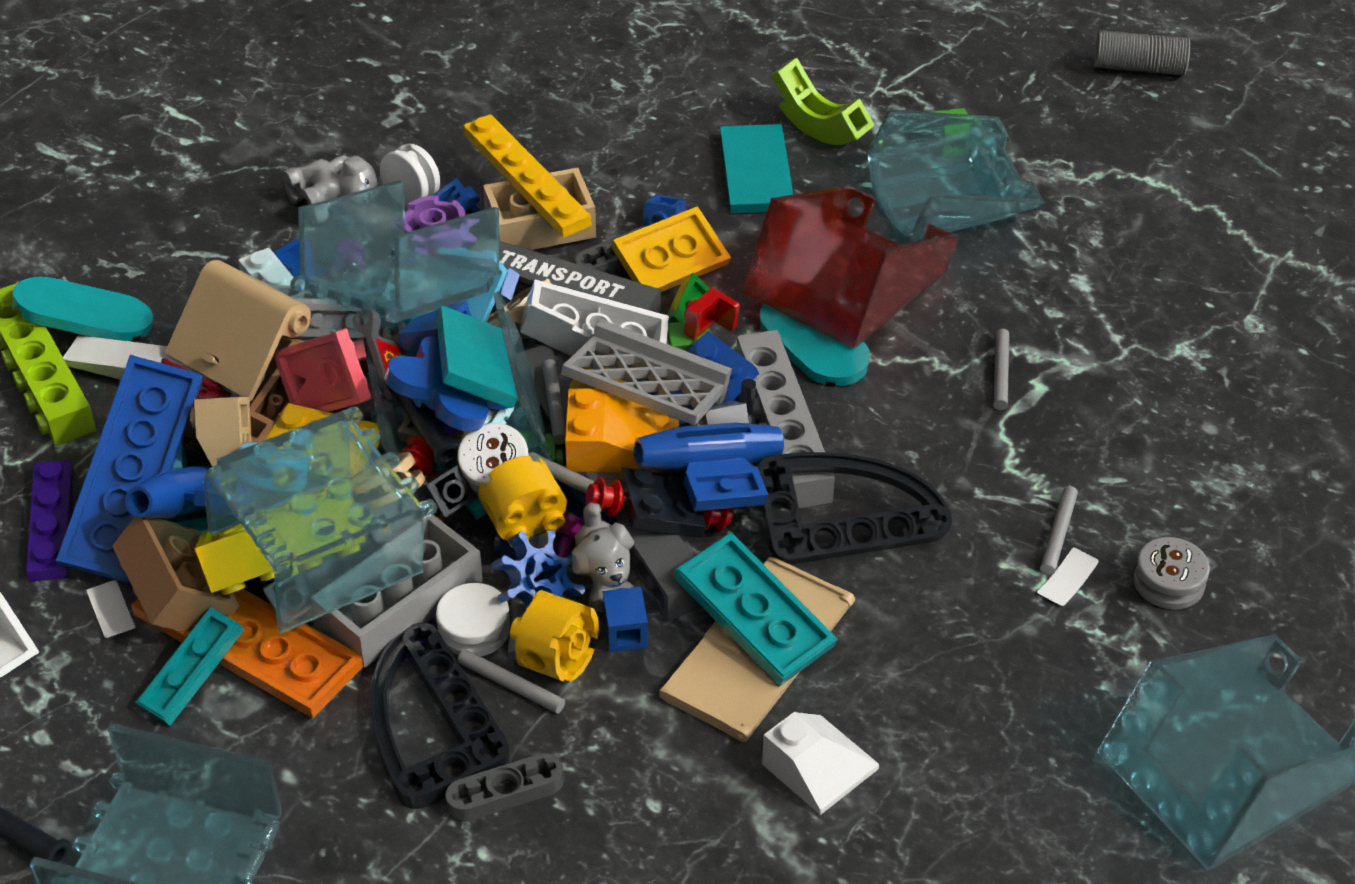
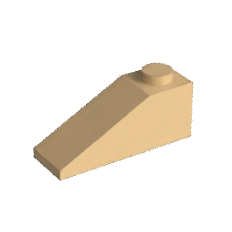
(221, 425)

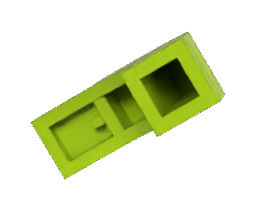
(816, 115)

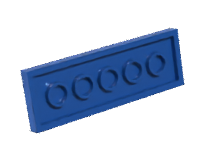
(135, 444)

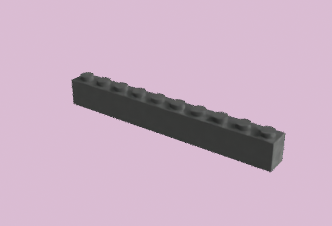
(653, 553)

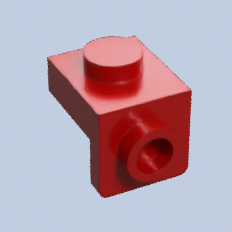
(710, 309)

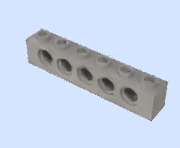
(782, 404)

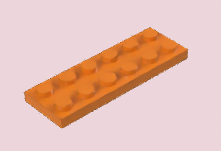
(294, 666)

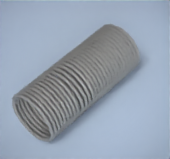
(1137, 54)

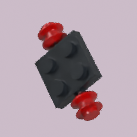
(655, 503)

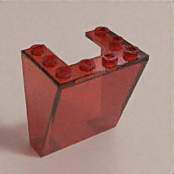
(833, 271)

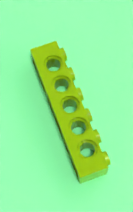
(43, 375)

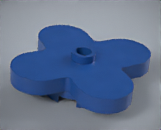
(423, 383)

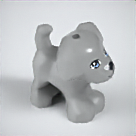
(322, 182)
(602, 555)

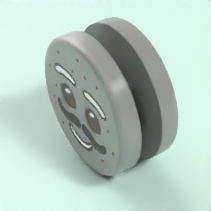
(1171, 573)

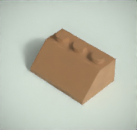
(168, 574)

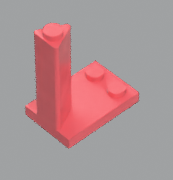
(325, 372)

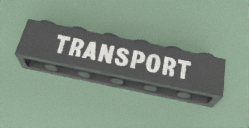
(538, 266)

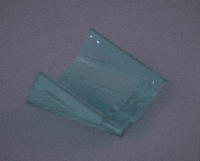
(945, 172)

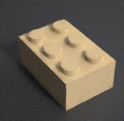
(521, 222)

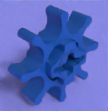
(531, 562)

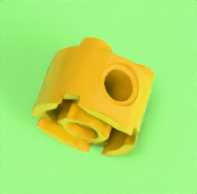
(523, 498)
(555, 636)

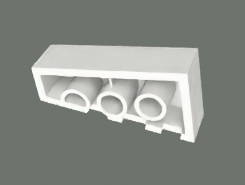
(569, 317)

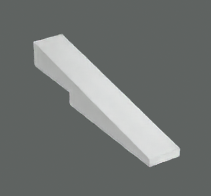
(110, 356)

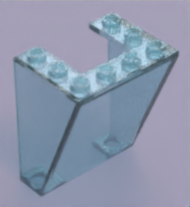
(1226, 748)

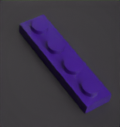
(49, 518)

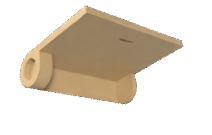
(238, 324)

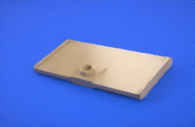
(724, 682)

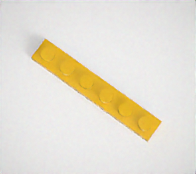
(527, 176)

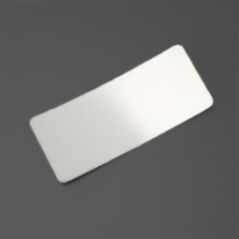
(1068, 577)
(110, 609)

